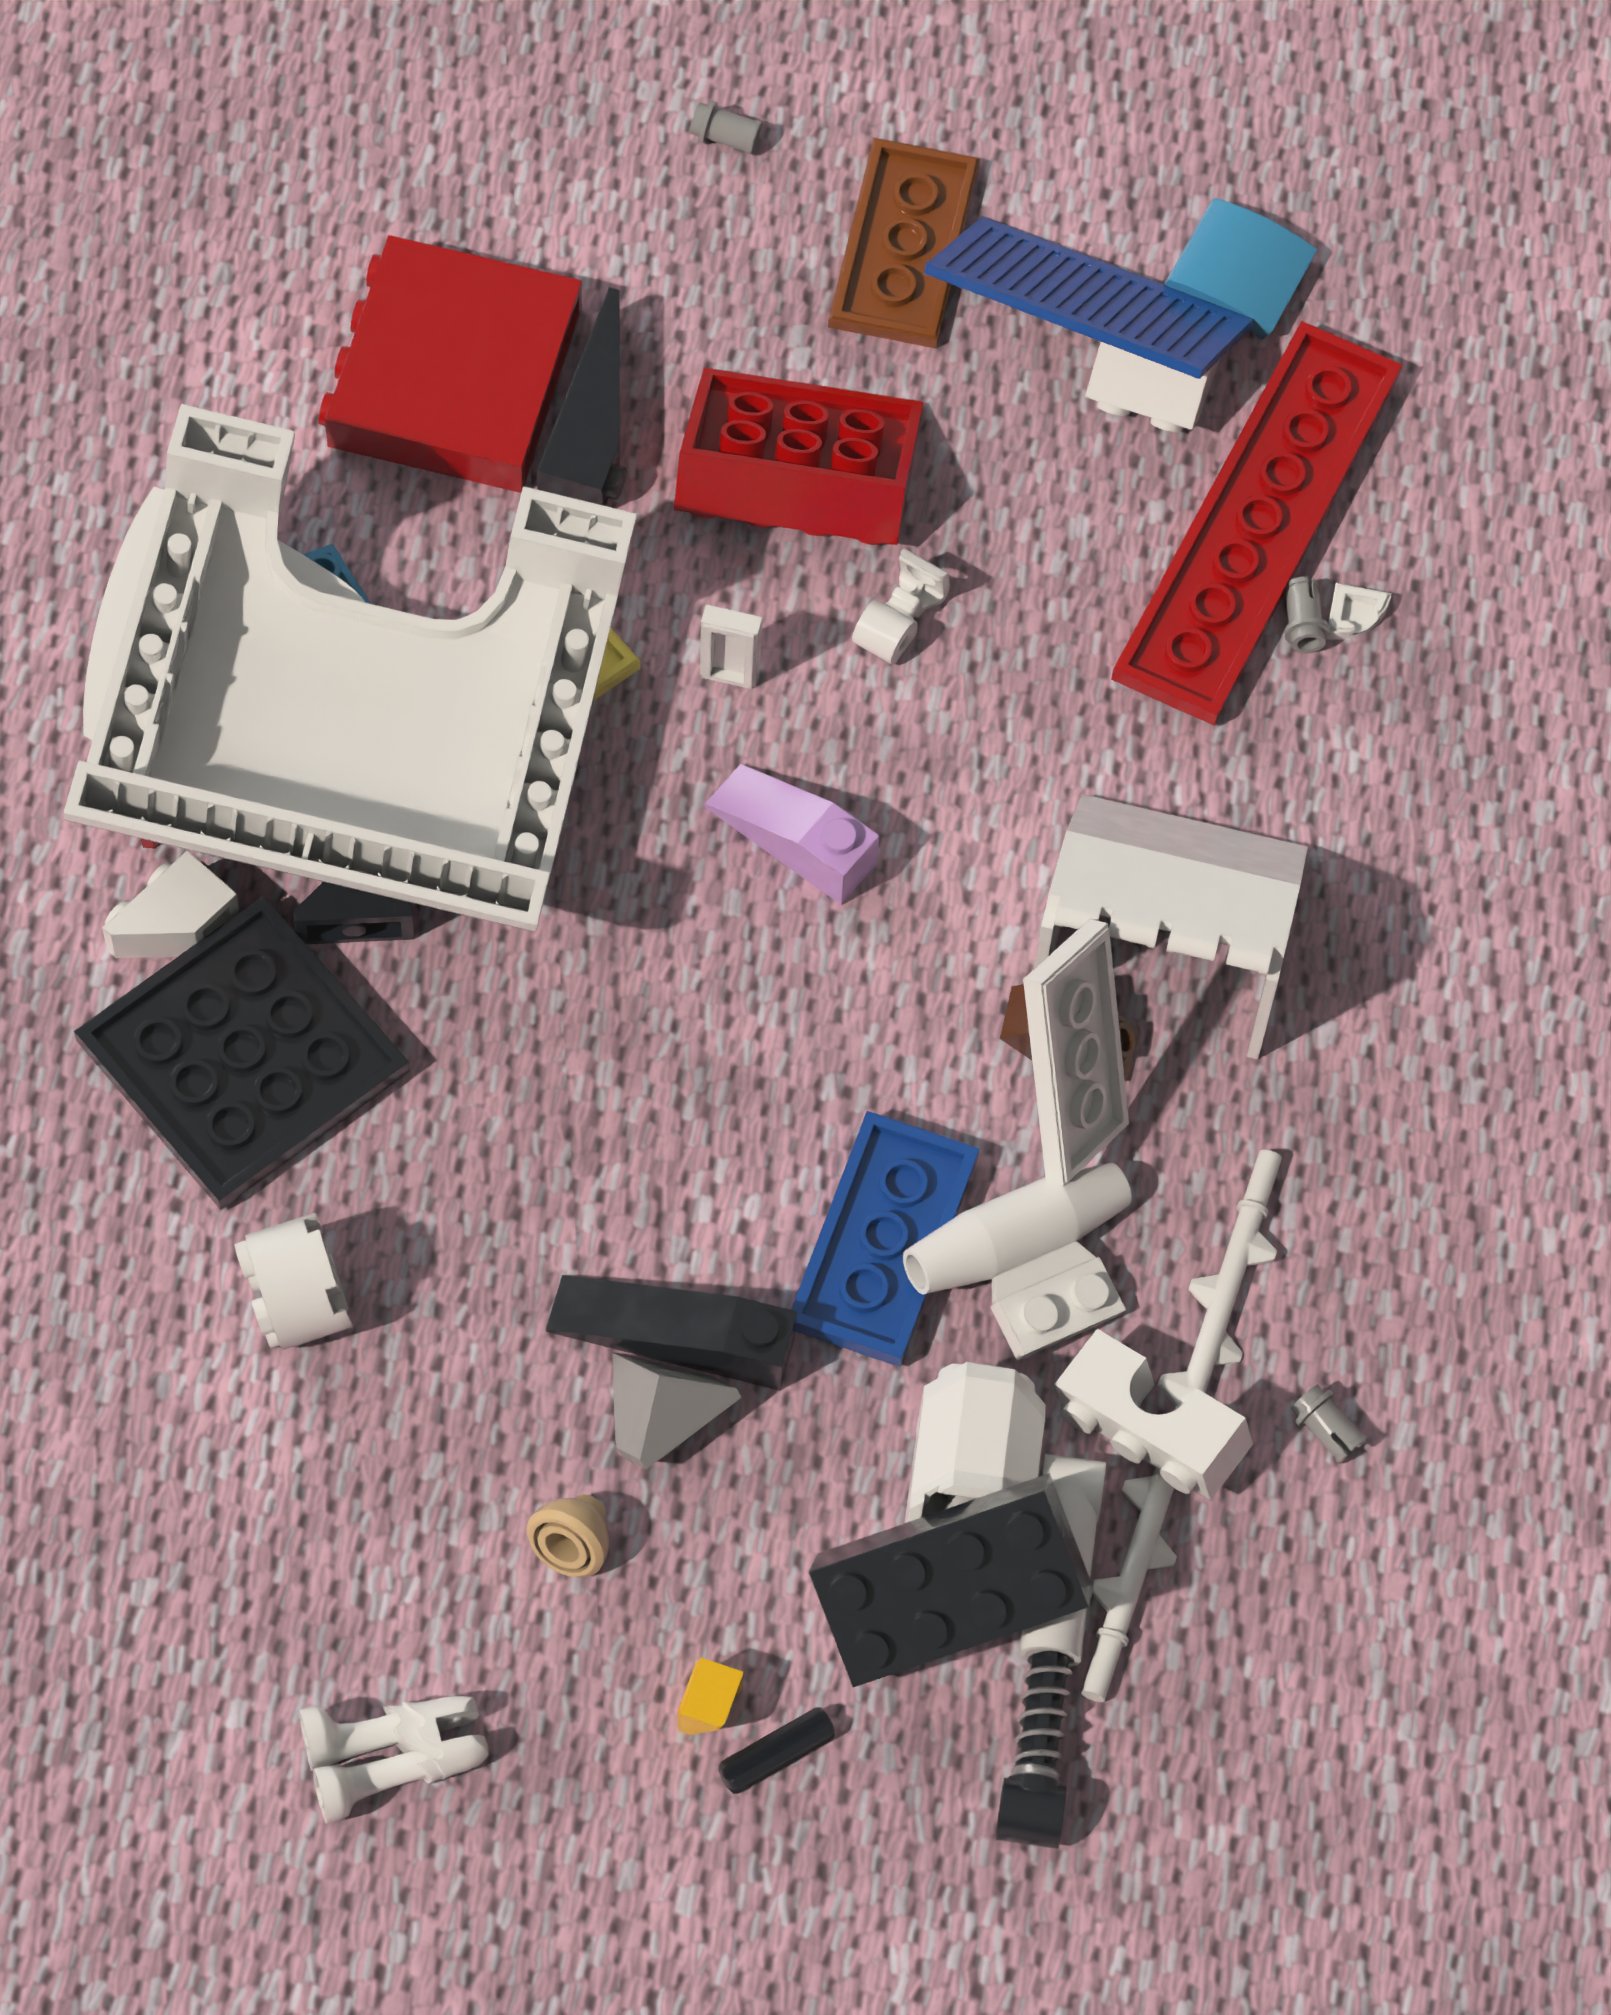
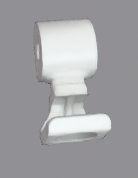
(889, 626)

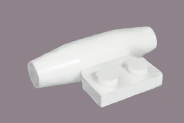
(1028, 1246)

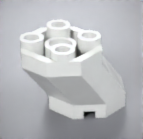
(974, 1436)

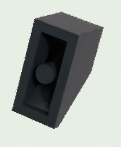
(352, 915)

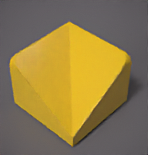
(708, 1697)

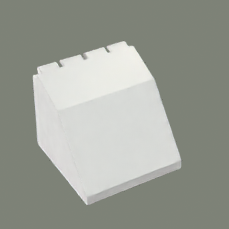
(1177, 878)

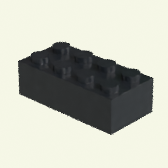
(951, 1580)

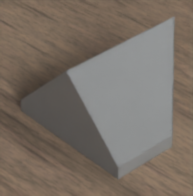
(662, 1406)

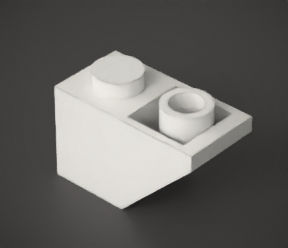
(171, 913)

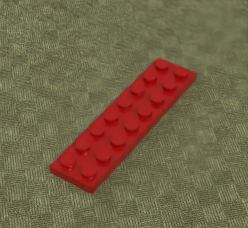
(1256, 523)

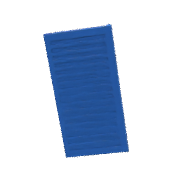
(1089, 297)

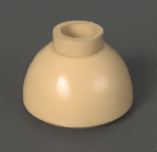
(570, 1535)

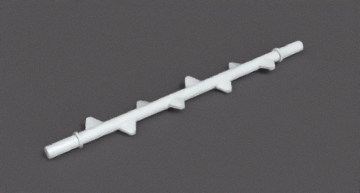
(1152, 1493)

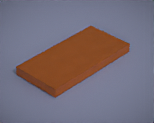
(904, 216)

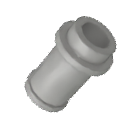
(725, 127)
(1305, 616)
(1328, 1423)

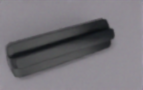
(776, 1750)

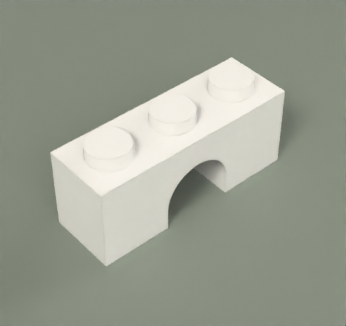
(1190, 1446)

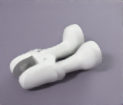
(414, 1731)

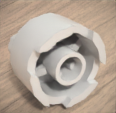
(296, 1281)

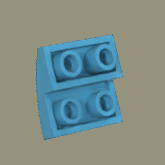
(1242, 264)

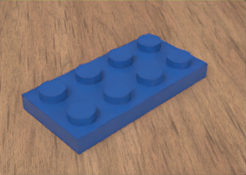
(889, 1198)

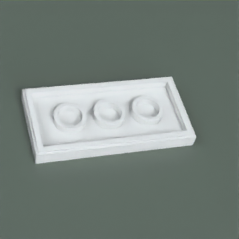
(1076, 1051)

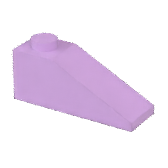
(798, 830)

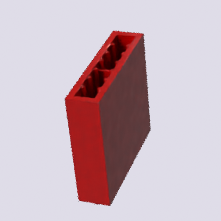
(452, 363)

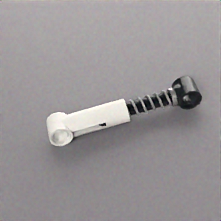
(1033, 1796)

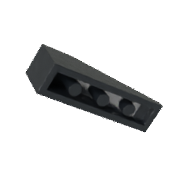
(585, 441)
(679, 1327)

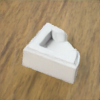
(1355, 611)

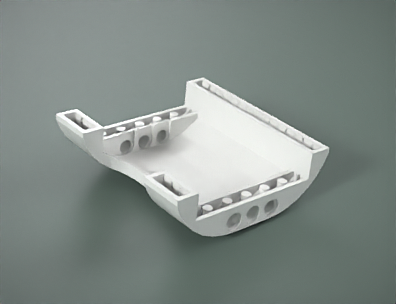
(342, 728)

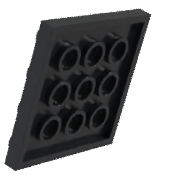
(242, 1052)

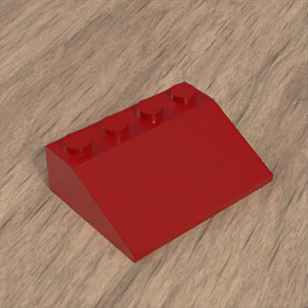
(798, 456)

